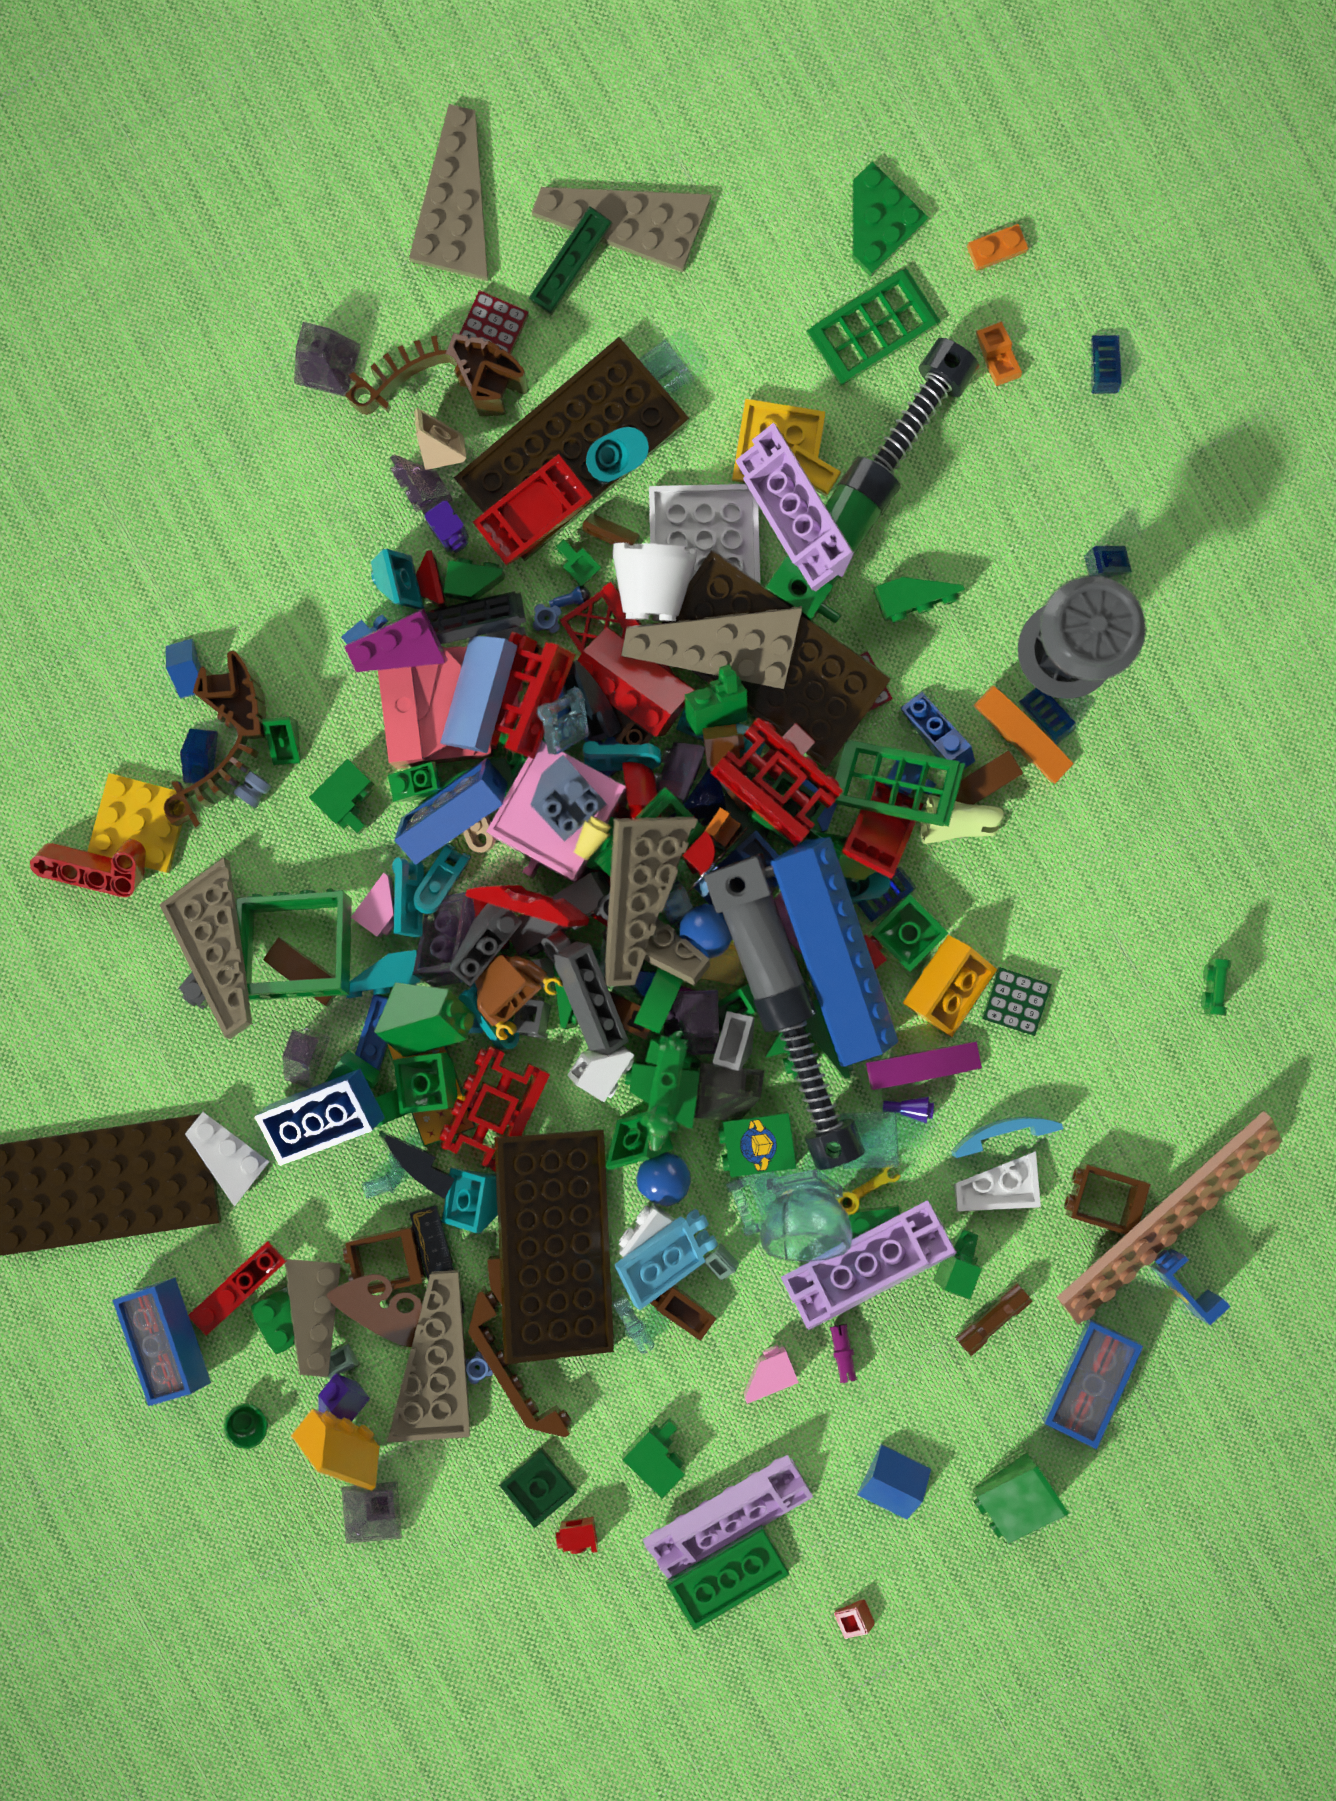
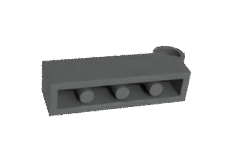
(588, 894)
(586, 993)

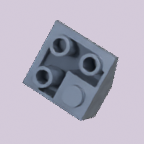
(565, 798)

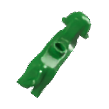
(665, 1090)

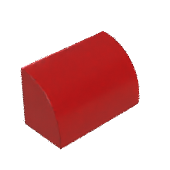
(639, 785)
(700, 854)

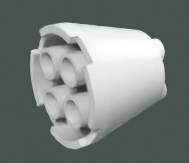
(652, 579)

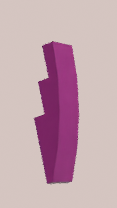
(923, 1065)

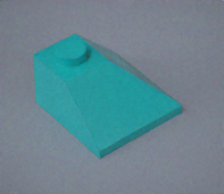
(396, 578)
(471, 1200)

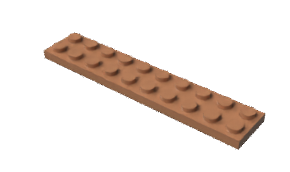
(1170, 1218)

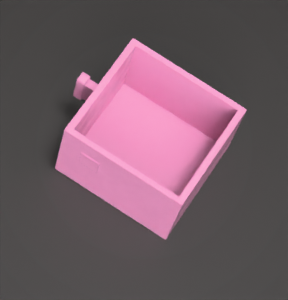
(528, 833)

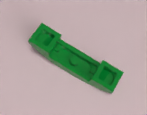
(658, 1000)

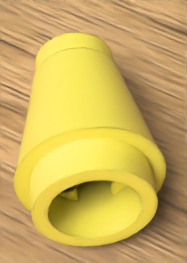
(591, 837)

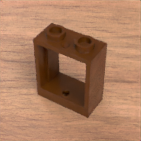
(1133, 1206)
(412, 1254)

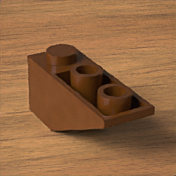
(717, 743)

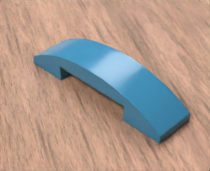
(972, 1142)

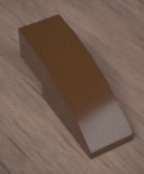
(988, 779)
(296, 966)
(684, 1312)

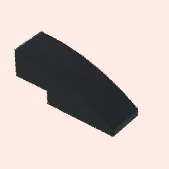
(600, 715)
(418, 1164)

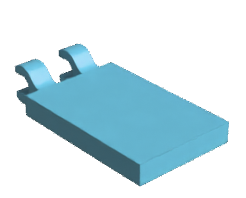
(665, 1258)

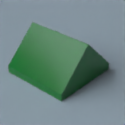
(632, 1144)

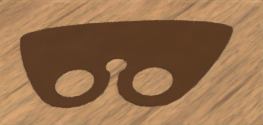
(720, 856)
(365, 1309)

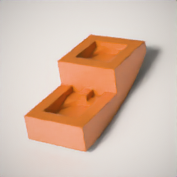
(998, 354)
(724, 829)

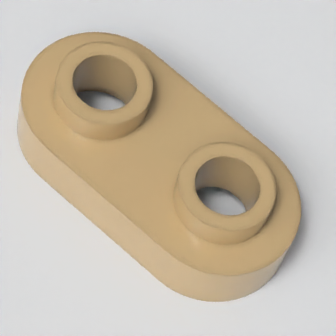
(473, 833)

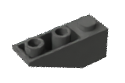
(483, 941)

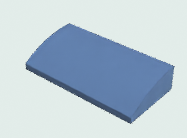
(479, 693)

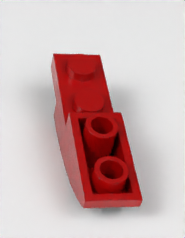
(237, 1288)

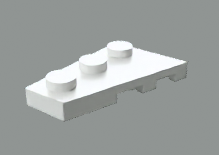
(226, 1156)
(1003, 1187)

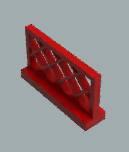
(612, 597)

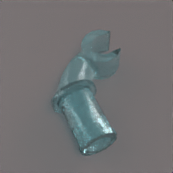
(385, 1183)
(634, 1327)

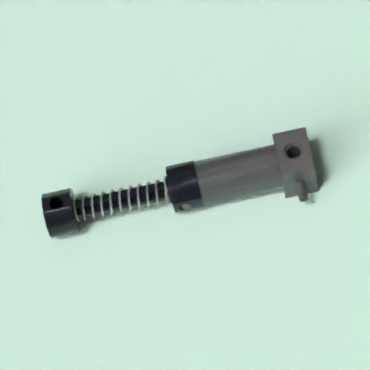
(781, 996)

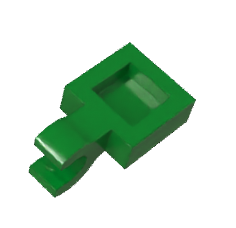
(579, 565)

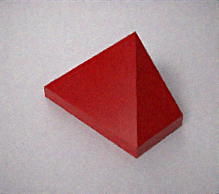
(429, 580)

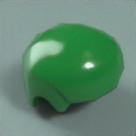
(245, 1426)

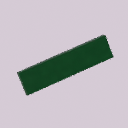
(570, 260)

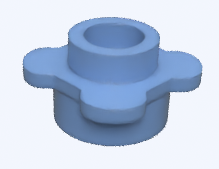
(540, 613)
(476, 1375)

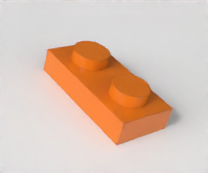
(997, 247)

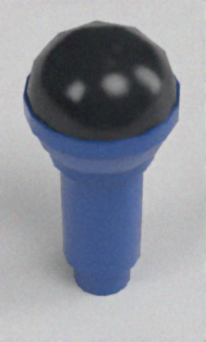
(577, 596)

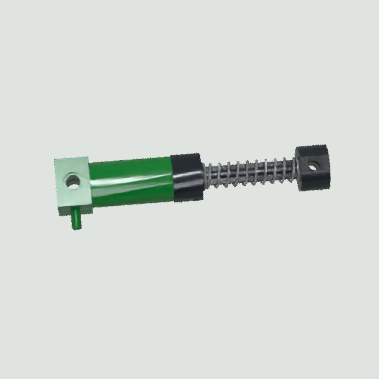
(869, 484)

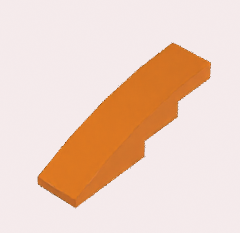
(1023, 734)

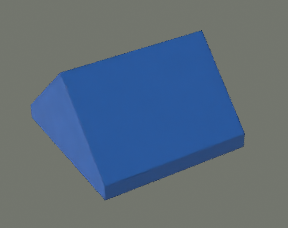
(895, 1482)

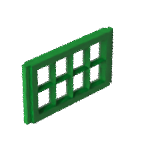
(830, 353)
(948, 792)

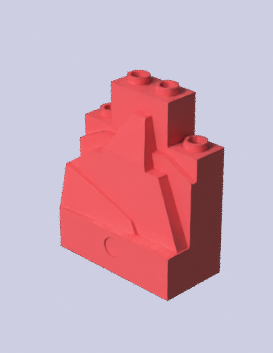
(417, 709)

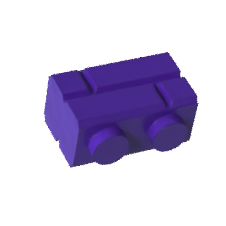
(447, 527)

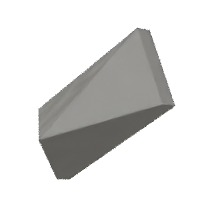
(735, 1041)

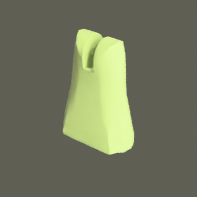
(965, 822)

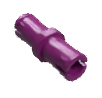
(843, 1353)

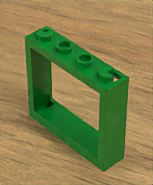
(285, 902)

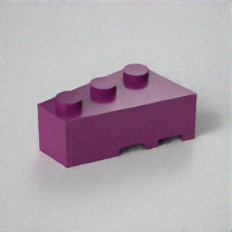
(397, 645)

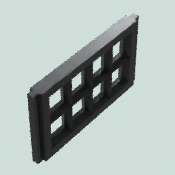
(477, 617)

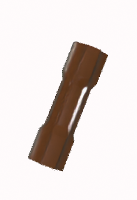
(977, 1333)

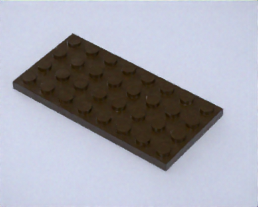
(599, 398)
(826, 681)
(103, 1186)
(553, 1245)

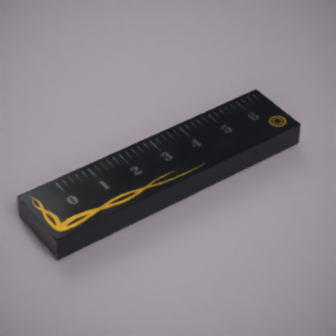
(432, 1241)

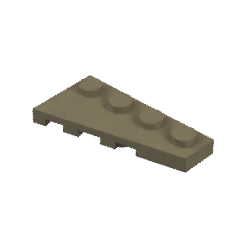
(674, 954)
(312, 1313)

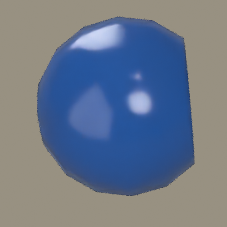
(706, 930)
(664, 1179)

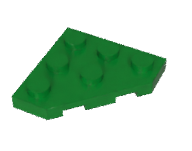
(881, 219)

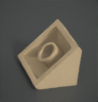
(438, 442)

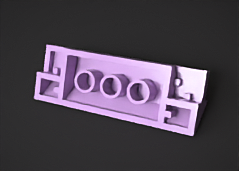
(794, 509)
(870, 1266)
(728, 1516)

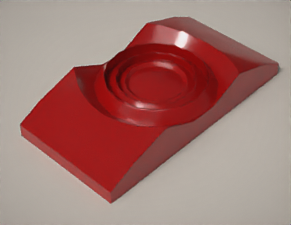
(533, 510)
(880, 838)
(530, 903)

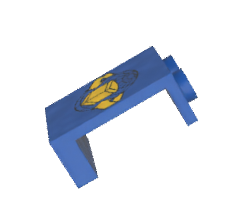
(1207, 1306)

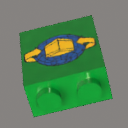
(757, 1145)

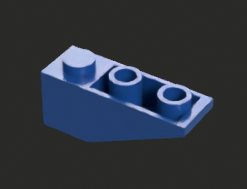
(937, 731)

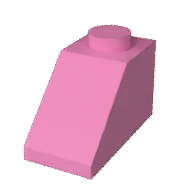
(377, 908)
(770, 1374)

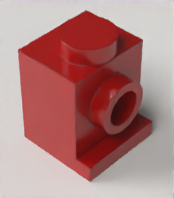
(577, 1536)

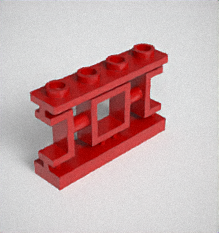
(542, 689)
(764, 798)
(515, 1118)

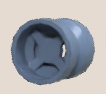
(252, 789)

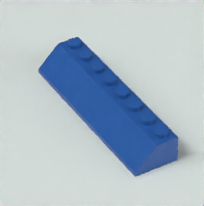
(834, 950)

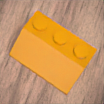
(950, 985)
(339, 1448)

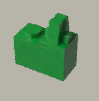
(719, 704)
(341, 792)
(960, 1272)
(652, 1460)

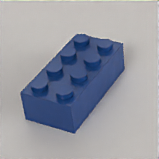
(320, 1117)

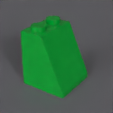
(423, 1019)
(641, 1078)
(1019, 1500)

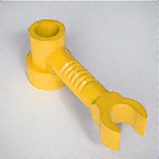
(859, 1192)

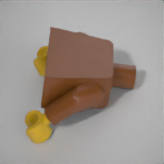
(506, 987)

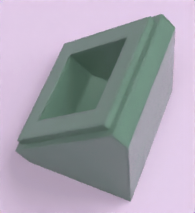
(721, 1262)
(342, 1361)

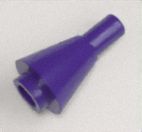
(917, 1109)

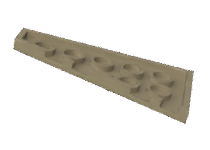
(452, 211)
(644, 223)
(752, 643)
(641, 880)
(209, 936)
(434, 1385)

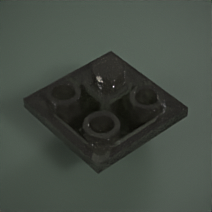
(727, 1092)

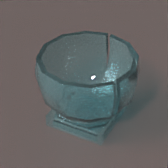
(805, 1218)

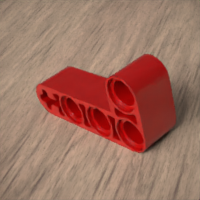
(93, 871)

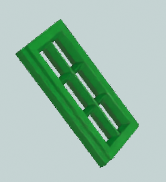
(653, 810)

